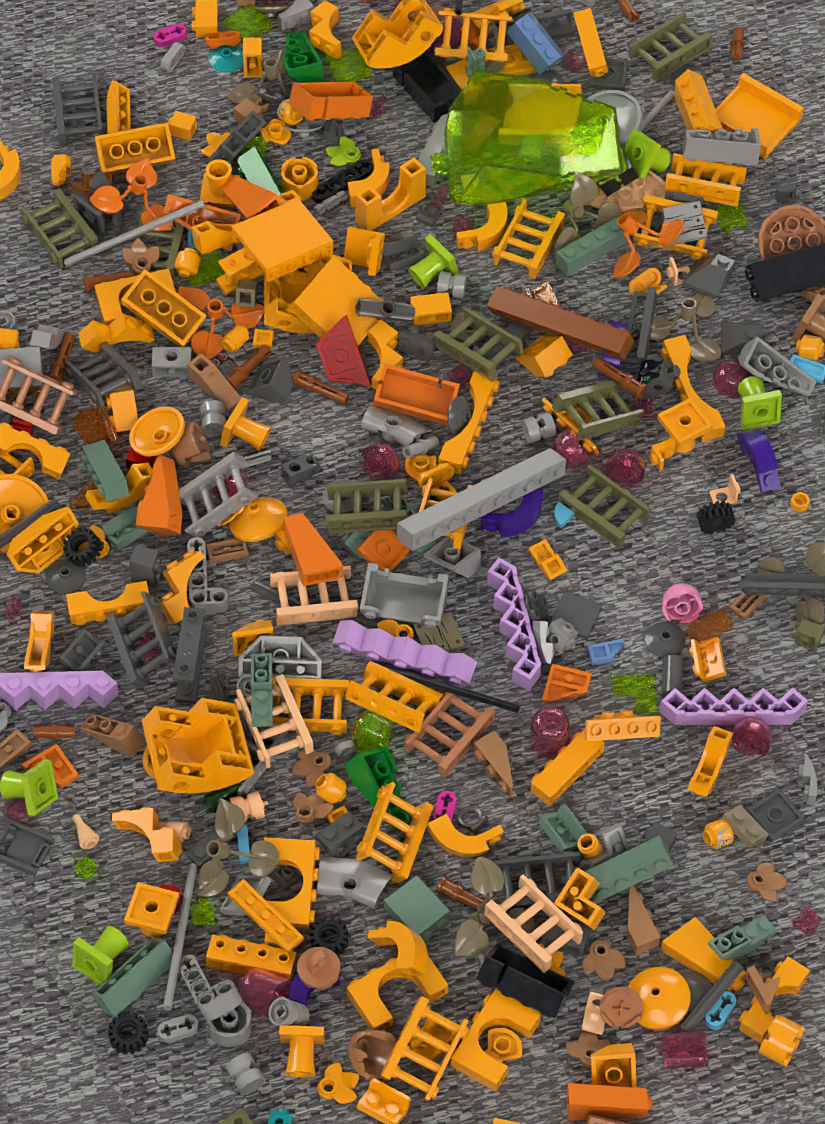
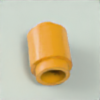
(235, 338)
(589, 846)

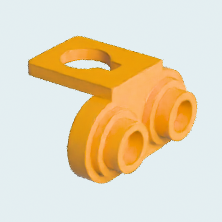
(649, 278)
(440, 476)

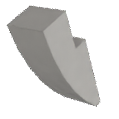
(47, 337)

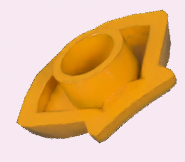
(276, 132)
(418, 464)
(503, 1045)

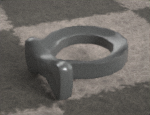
(483, 819)

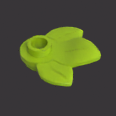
(341, 154)

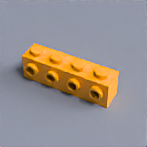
(242, 955)

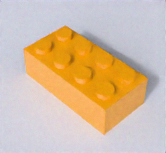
(163, 309)

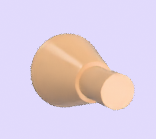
(181, 828)
(86, 836)

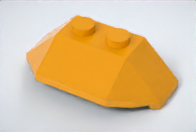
(42, 541)

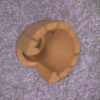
(191, 446)
(370, 1052)

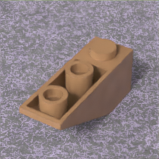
(212, 381)
(113, 733)
(494, 756)
(640, 928)

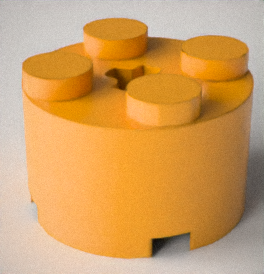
(299, 176)
(781, 1040)

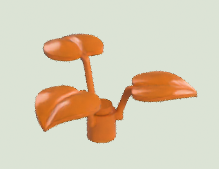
(140, 177)
(630, 224)
(209, 343)

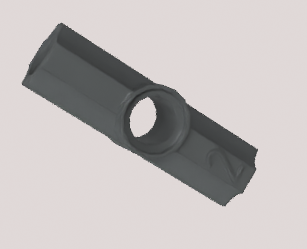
(395, 311)

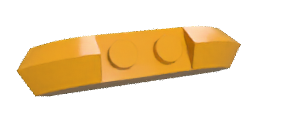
(118, 108)

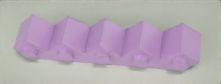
(515, 623)
(404, 653)
(49, 686)
(733, 707)

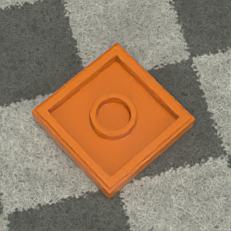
(383, 549)

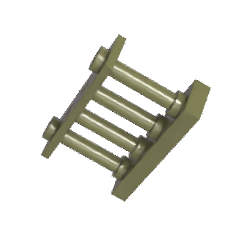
(672, 60)
(70, 214)
(177, 239)
(475, 359)
(597, 394)
(366, 521)
(598, 522)

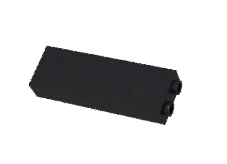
(786, 273)

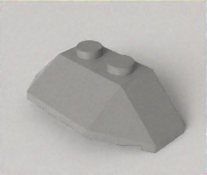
(290, 657)

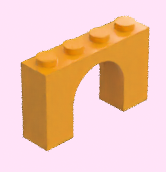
(373, 212)
(110, 293)
(302, 856)
(365, 991)
(497, 1011)

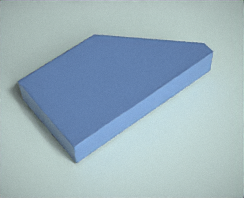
(605, 651)

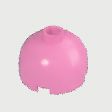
(684, 601)

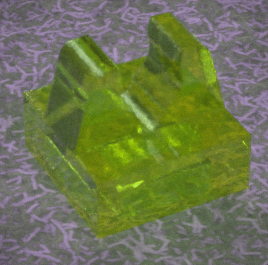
(203, 912)

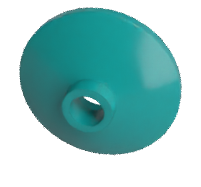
(226, 63)

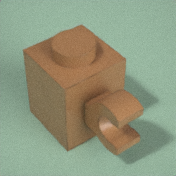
(245, 107)

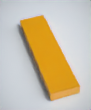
(265, 916)

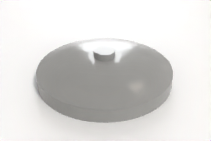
(627, 109)

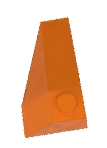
(161, 505)

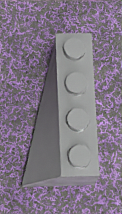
(433, 144)
(722, 146)

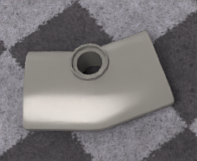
(393, 425)
(342, 872)

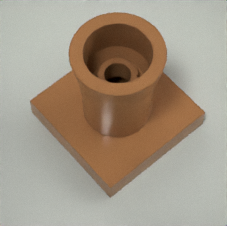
(812, 321)

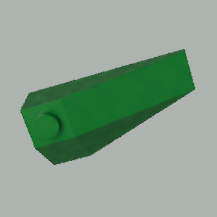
(301, 59)
(372, 771)

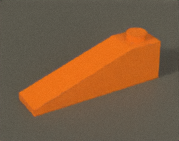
(207, 213)

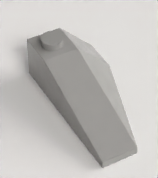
(773, 367)

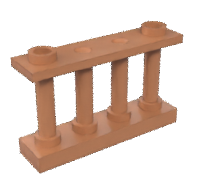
(34, 415)
(457, 748)

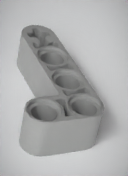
(202, 592)
(211, 1000)

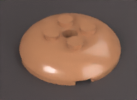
(790, 223)

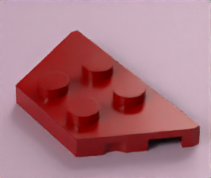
(342, 355)

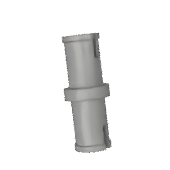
(420, 447)

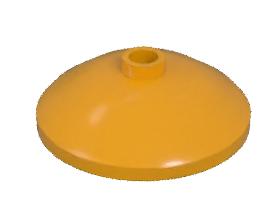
(157, 431)
(259, 519)
(669, 1005)

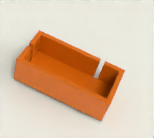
(330, 100)
(415, 394)

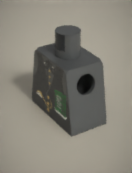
(658, 375)

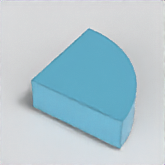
(562, 514)

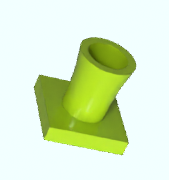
(646, 154)
(437, 260)
(757, 406)
(35, 786)
(97, 960)

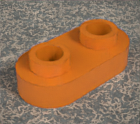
(219, 39)

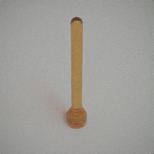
(107, 422)

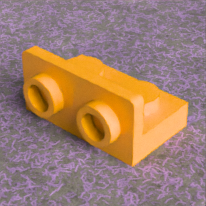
(384, 1103)

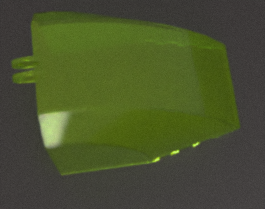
(524, 140)

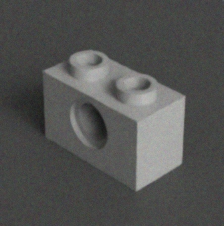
(164, 367)

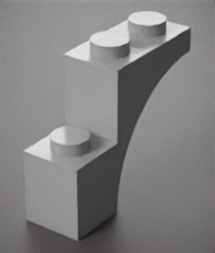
(296, 14)

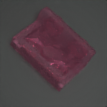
(684, 1050)

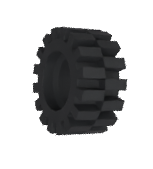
(715, 517)
(76, 540)
(330, 925)
(128, 1021)

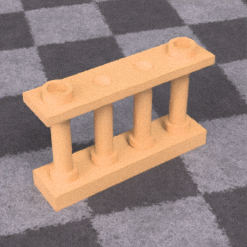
(315, 612)
(295, 723)
(525, 941)

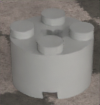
(234, 1032)

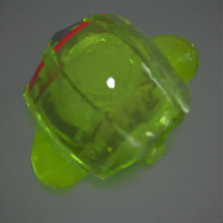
(371, 731)

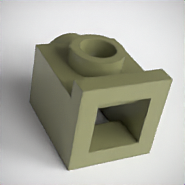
(808, 634)

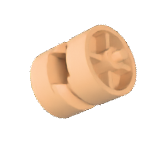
(251, 806)

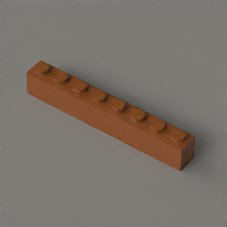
(559, 322)

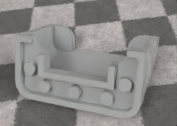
(404, 597)

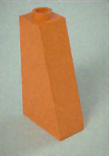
(249, 197)
(310, 552)
(606, 1101)

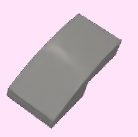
(545, 650)
(809, 779)

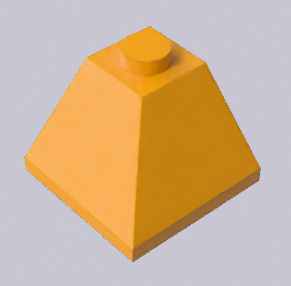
(249, 633)
(614, 1066)

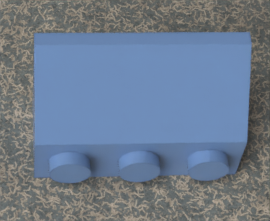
(535, 43)

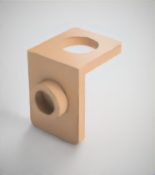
(672, 272)
(731, 491)
(592, 1020)

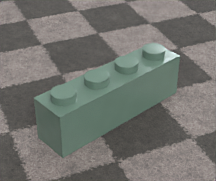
(590, 247)
(104, 471)
(630, 868)
(134, 977)

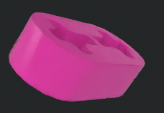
(170, 35)
(450, 810)

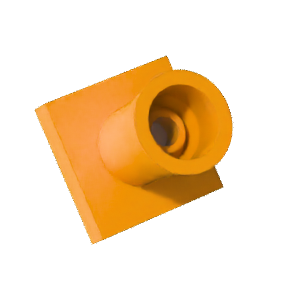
(216, 174)
(684, 424)
(244, 428)
(151, 909)
(301, 1048)

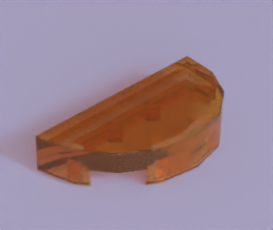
(80, 500)

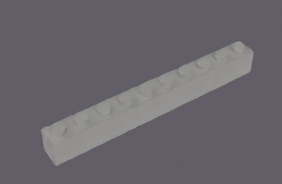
(481, 499)

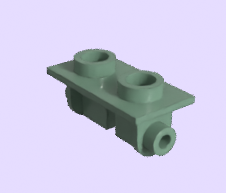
(475, 60)

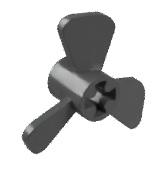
(98, 180)

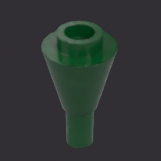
(212, 799)

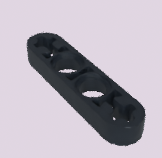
(342, 181)

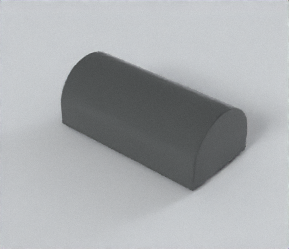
(672, 674)

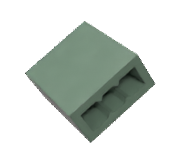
(417, 908)

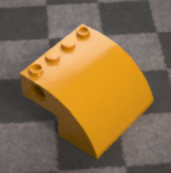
(399, 38)
(284, 290)
(197, 747)

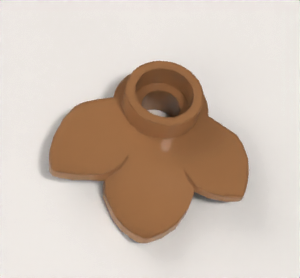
(140, 254)
(308, 766)
(311, 805)
(768, 882)
(604, 963)
(585, 1046)

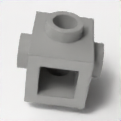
(561, 635)

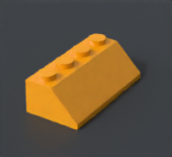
(695, 102)
(122, 149)

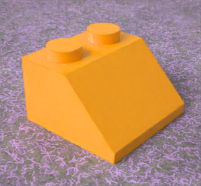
(545, 355)

